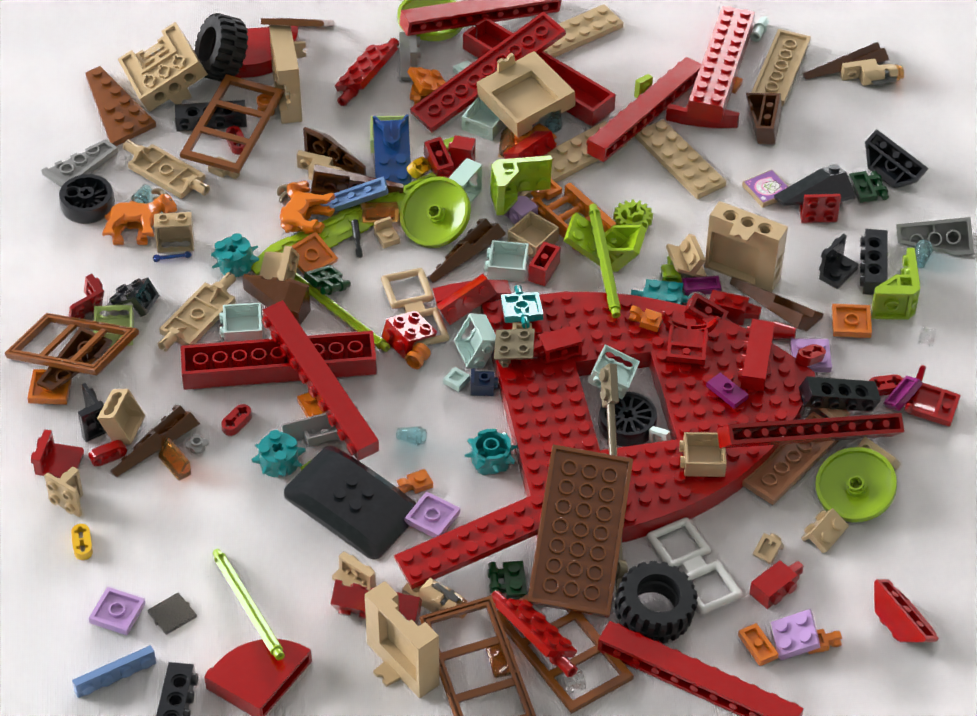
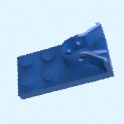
(392, 149)

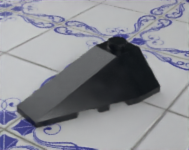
(823, 181)

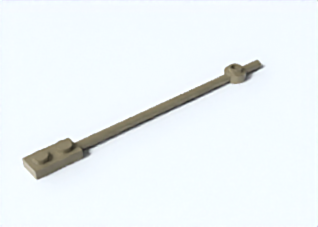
(610, 397)

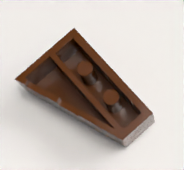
(765, 115)

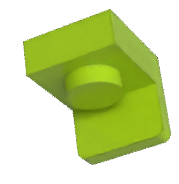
(642, 84)

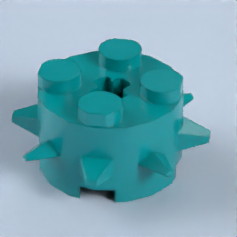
(234, 255)
(491, 452)
(278, 454)

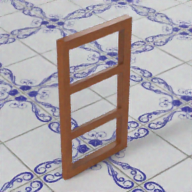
(297, 22)
(215, 102)
(15, 352)
(500, 639)
(549, 676)

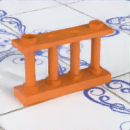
(581, 205)

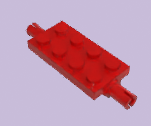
(364, 70)
(538, 631)

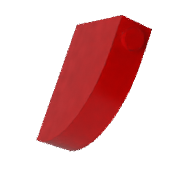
(258, 55)
(254, 677)

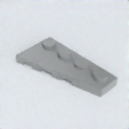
(81, 163)

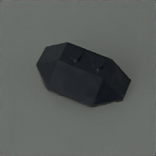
(892, 162)

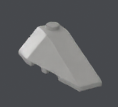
(946, 235)

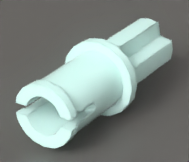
(759, 29)

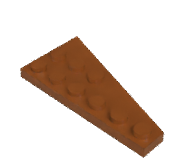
(117, 109)

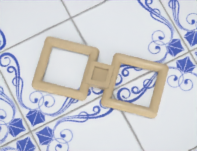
(416, 303)

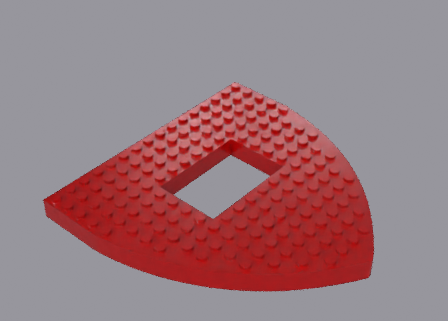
(550, 408)

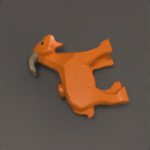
(301, 206)
(137, 216)

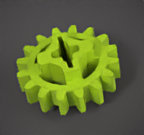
(633, 214)

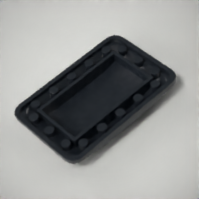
(351, 501)

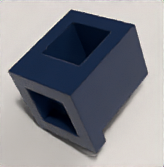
(483, 383)

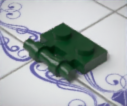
(863, 186)
(327, 278)
(513, 577)

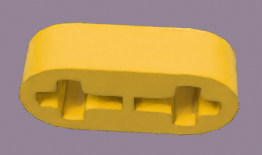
(418, 167)
(78, 542)

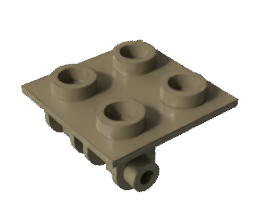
(513, 345)

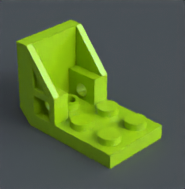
(518, 175)
(622, 241)
(898, 295)

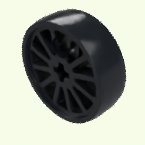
(82, 200)
(630, 412)

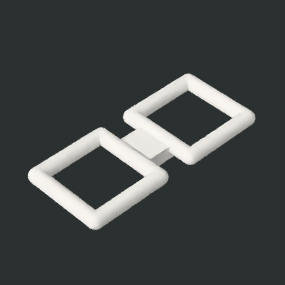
(694, 564)

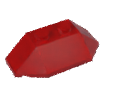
(900, 614)

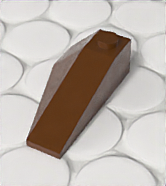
(325, 145)
(273, 290)
(55, 377)

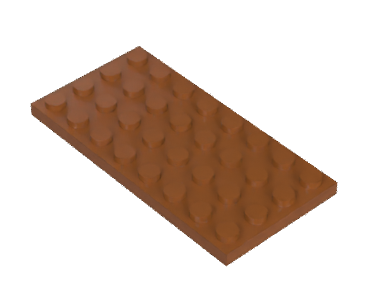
(580, 531)

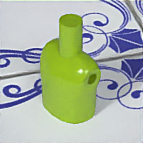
(669, 273)

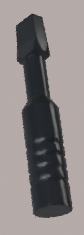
(356, 236)

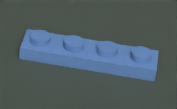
(358, 194)
(114, 671)

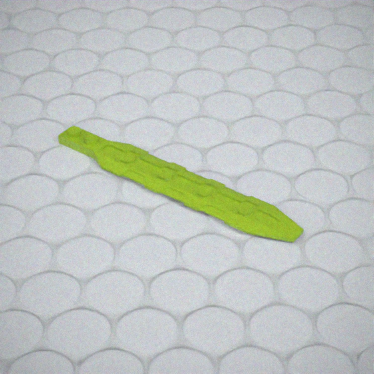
(339, 226)

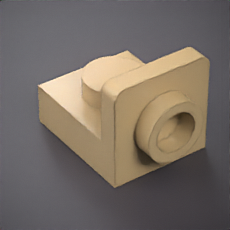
(385, 232)
(768, 548)

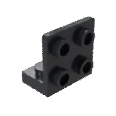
(835, 266)
(139, 293)
(88, 416)

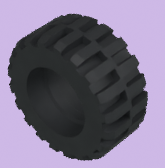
(221, 45)
(664, 581)

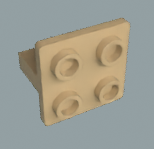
(688, 257)
(66, 491)

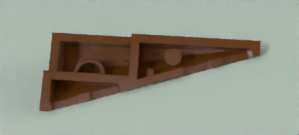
(872, 51)
(332, 180)
(469, 246)
(792, 312)
(172, 426)

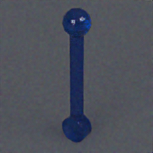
(156, 258)

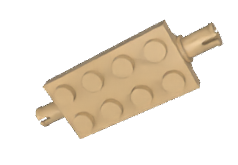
(165, 170)
(197, 314)

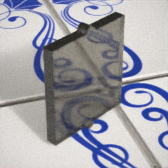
(172, 613)

